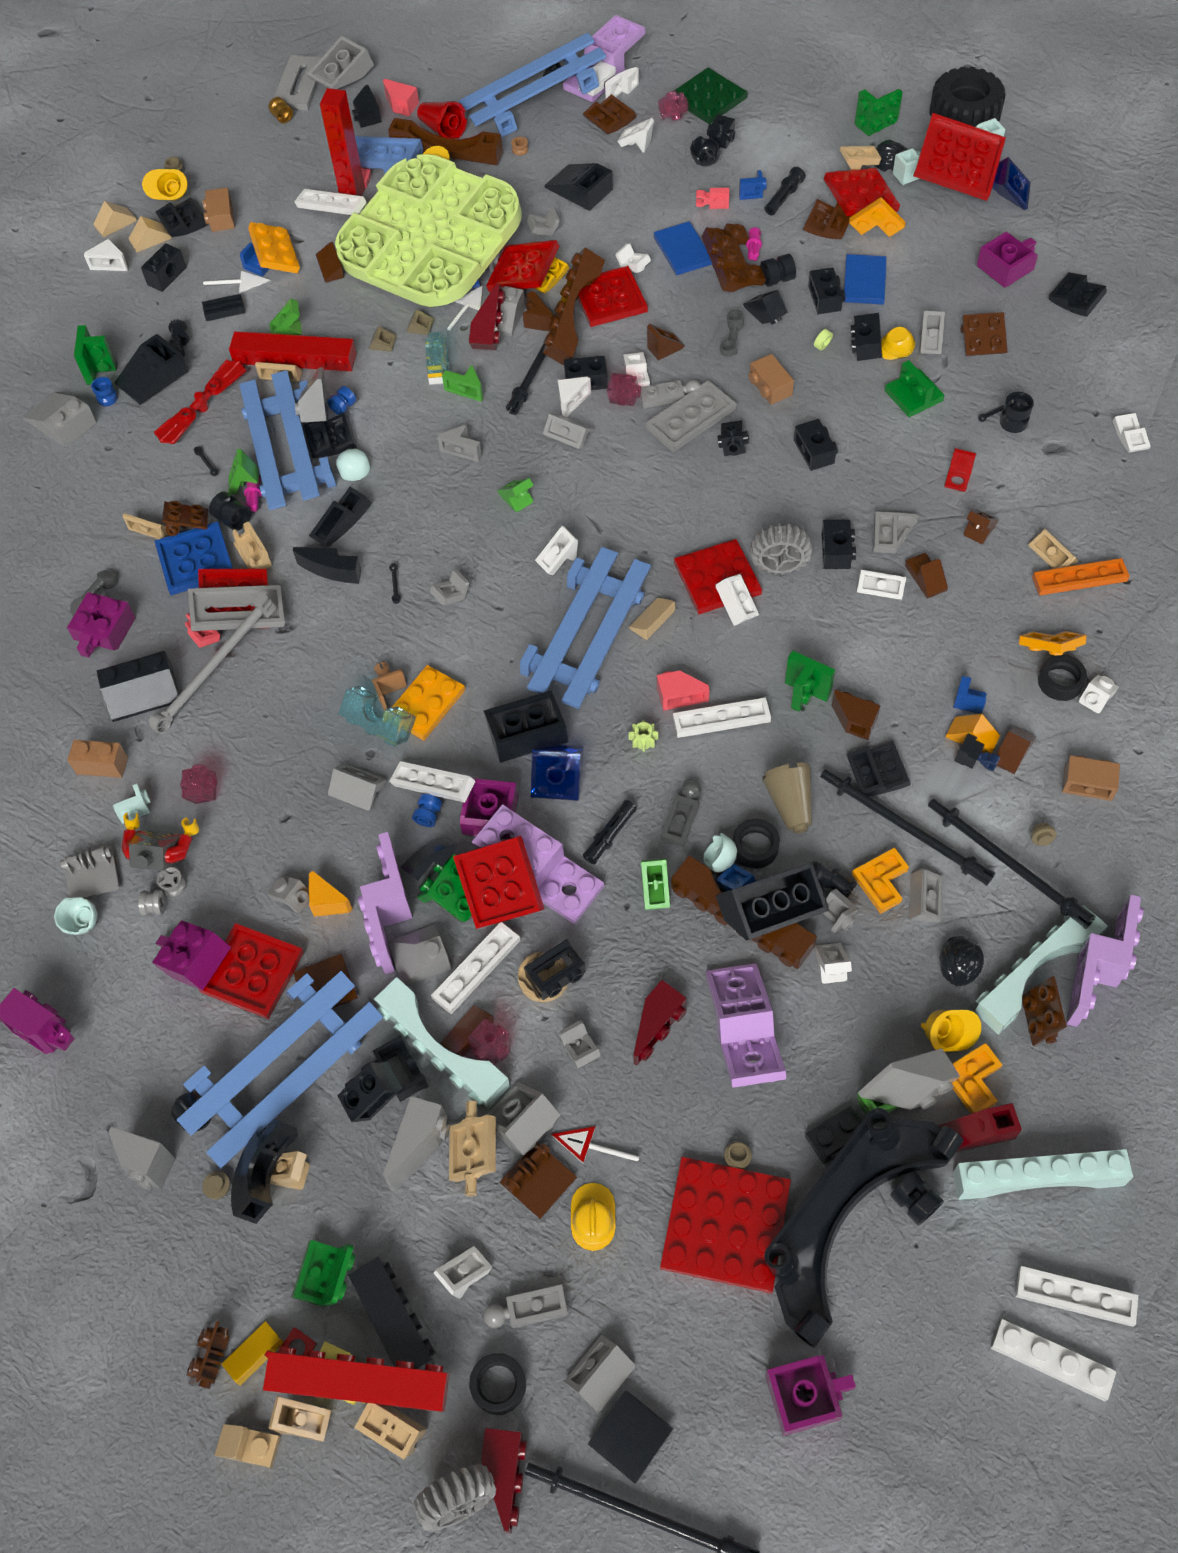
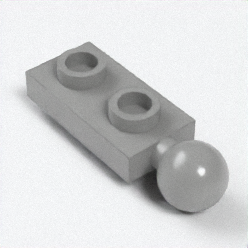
(666, 392)
(528, 1308)

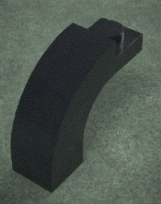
(253, 1172)

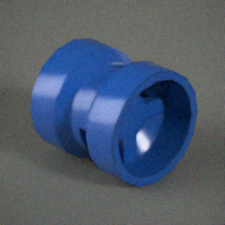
(104, 391)
(339, 402)
(427, 810)

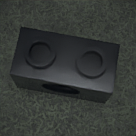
(163, 267)
(867, 337)
(815, 444)
(837, 544)

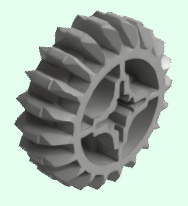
(781, 549)
(454, 1497)

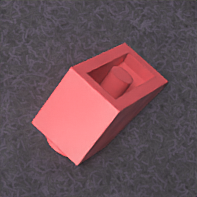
(401, 97)
(680, 690)

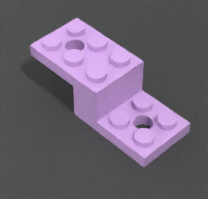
(614, 40)
(548, 864)
(384, 904)
(1105, 960)
(745, 1025)

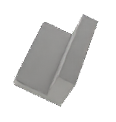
(567, 430)
(355, 786)
(600, 1373)

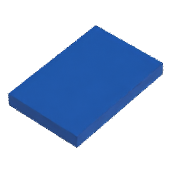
(682, 248)
(865, 279)

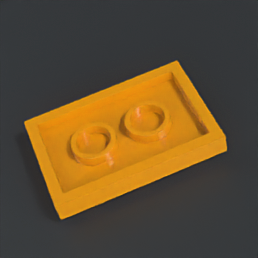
(273, 247)
(429, 700)

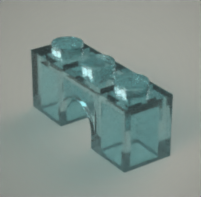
(360, 710)

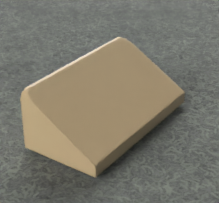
(266, 369)
(145, 527)
(1052, 551)
(653, 617)

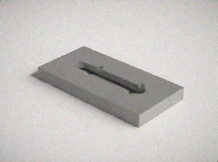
(307, 87)
(220, 597)

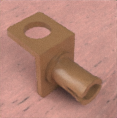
(387, 682)

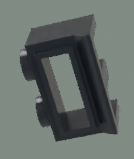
(554, 984)
(398, 1047)

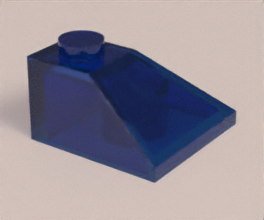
(1012, 183)
(557, 772)

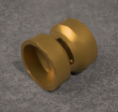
(280, 110)

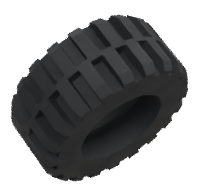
(968, 96)

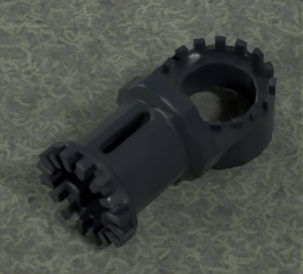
(179, 336)
(834, 879)

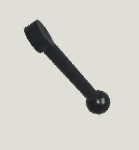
(982, 417)
(198, 451)
(395, 598)

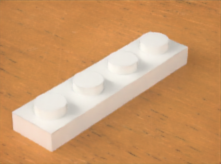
(330, 202)
(721, 717)
(432, 781)
(475, 968)
(1077, 1296)
(1053, 1360)

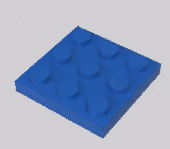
(191, 551)

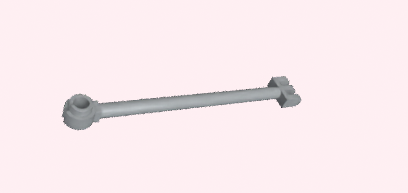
(264, 606)

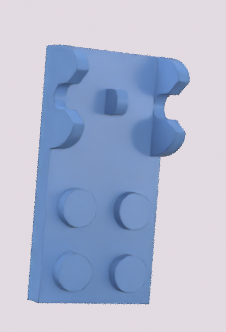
(386, 151)

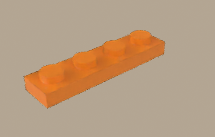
(1080, 576)

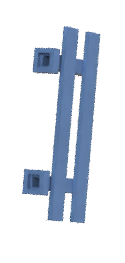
(574, 66)
(305, 476)
(591, 583)
(216, 1097)

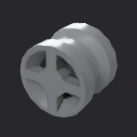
(171, 876)
(151, 902)

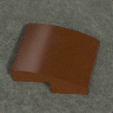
(610, 114)
(827, 221)

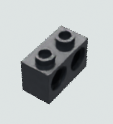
(826, 290)
(589, 367)
(369, 1091)

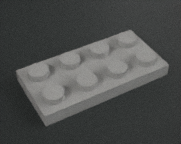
(690, 416)

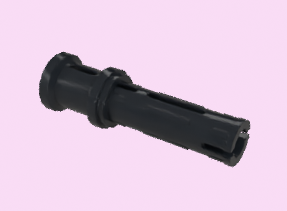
(788, 186)

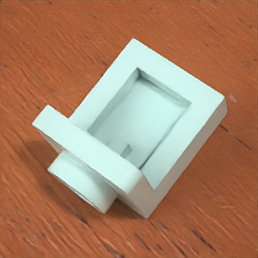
(133, 805)

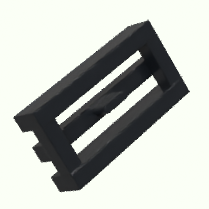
(223, 307)

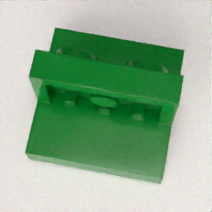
(92, 354)
(913, 390)
(808, 679)

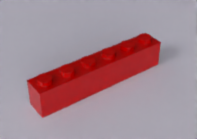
(342, 142)
(297, 350)
(356, 1381)

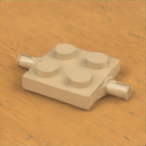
(472, 1148)

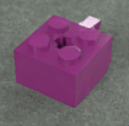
(1007, 258)
(100, 623)
(484, 802)
(190, 954)
(34, 1022)
(814, 1378)

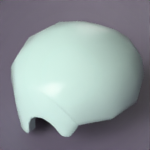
(353, 464)
(720, 853)
(75, 915)

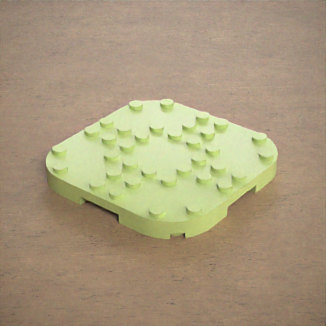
(429, 230)

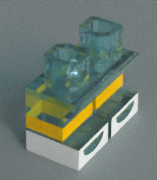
(436, 357)

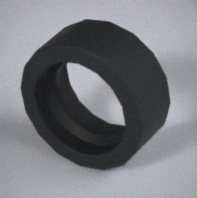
(1056, 691)
(762, 827)
(481, 1367)

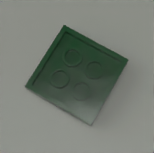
(711, 95)

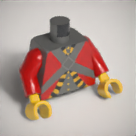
(155, 849)

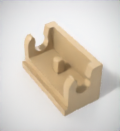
(251, 548)
(390, 1429)

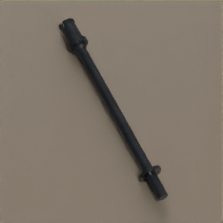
(520, 393)
(967, 864)
(1068, 905)
(556, 1480)

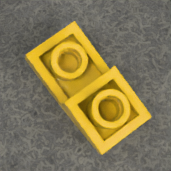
(555, 273)

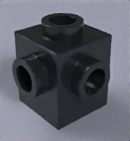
(722, 130)
(733, 438)

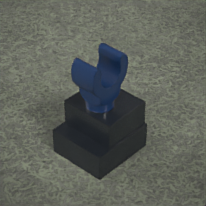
(971, 752)

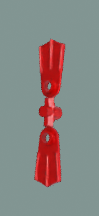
(179, 423)

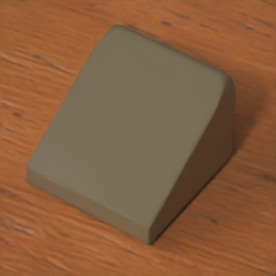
(420, 323)
(382, 340)

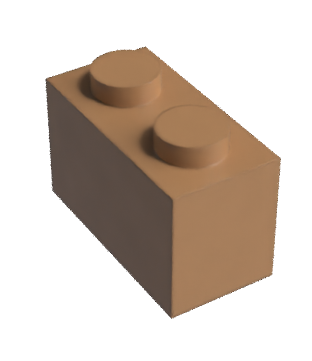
(219, 209)
(771, 379)
(97, 758)
(1091, 777)

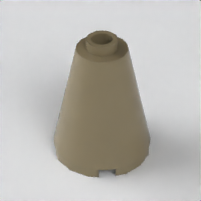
(791, 795)

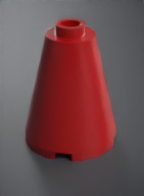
(443, 118)

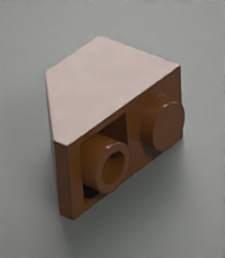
(855, 714)

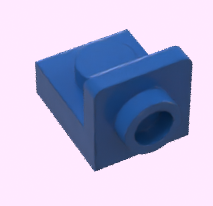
(752, 187)
(250, 261)
(734, 878)

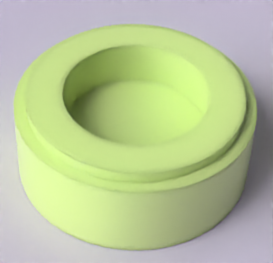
(823, 339)

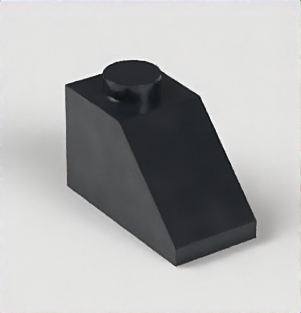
(366, 108)
(767, 307)

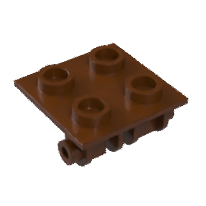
(984, 334)
(178, 514)
(323, 972)
(1044, 1012)
(538, 1180)
(208, 1338)

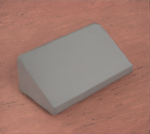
(925, 896)

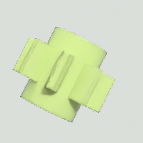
(643, 735)

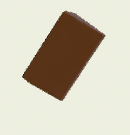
(329, 263)
(456, 1039)

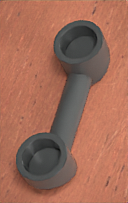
(735, 324)
(105, 579)

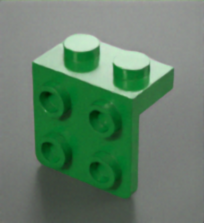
(878, 113)
(446, 890)
(323, 1273)

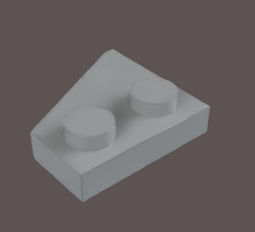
(892, 530)

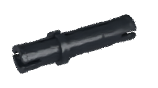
(604, 839)

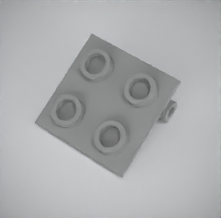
(91, 873)

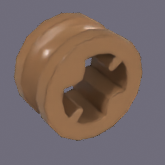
(519, 146)

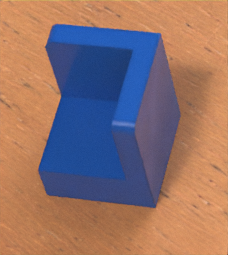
(969, 699)

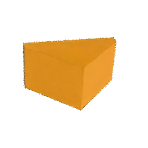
(974, 725)
(325, 898)

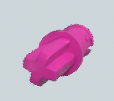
(754, 243)
(252, 495)

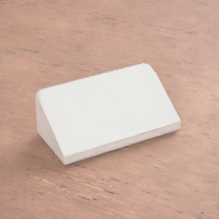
(881, 584)
(737, 599)

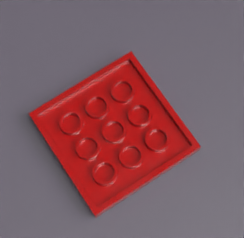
(959, 156)
(724, 1224)

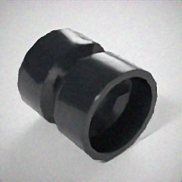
(780, 269)
(1016, 412)
(229, 510)
(924, 1205)

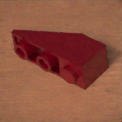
(485, 324)
(659, 1013)
(987, 1127)
(502, 1457)

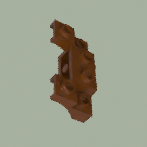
(728, 259)

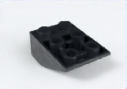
(582, 184)
(151, 369)

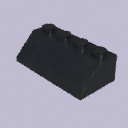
(773, 902)

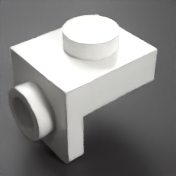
(635, 261)
(1098, 693)

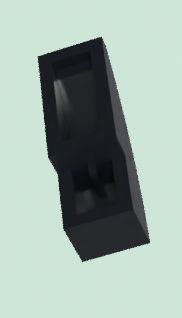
(340, 517)
(328, 564)

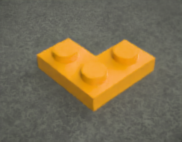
(879, 215)
(1055, 644)
(875, 879)
(970, 1084)

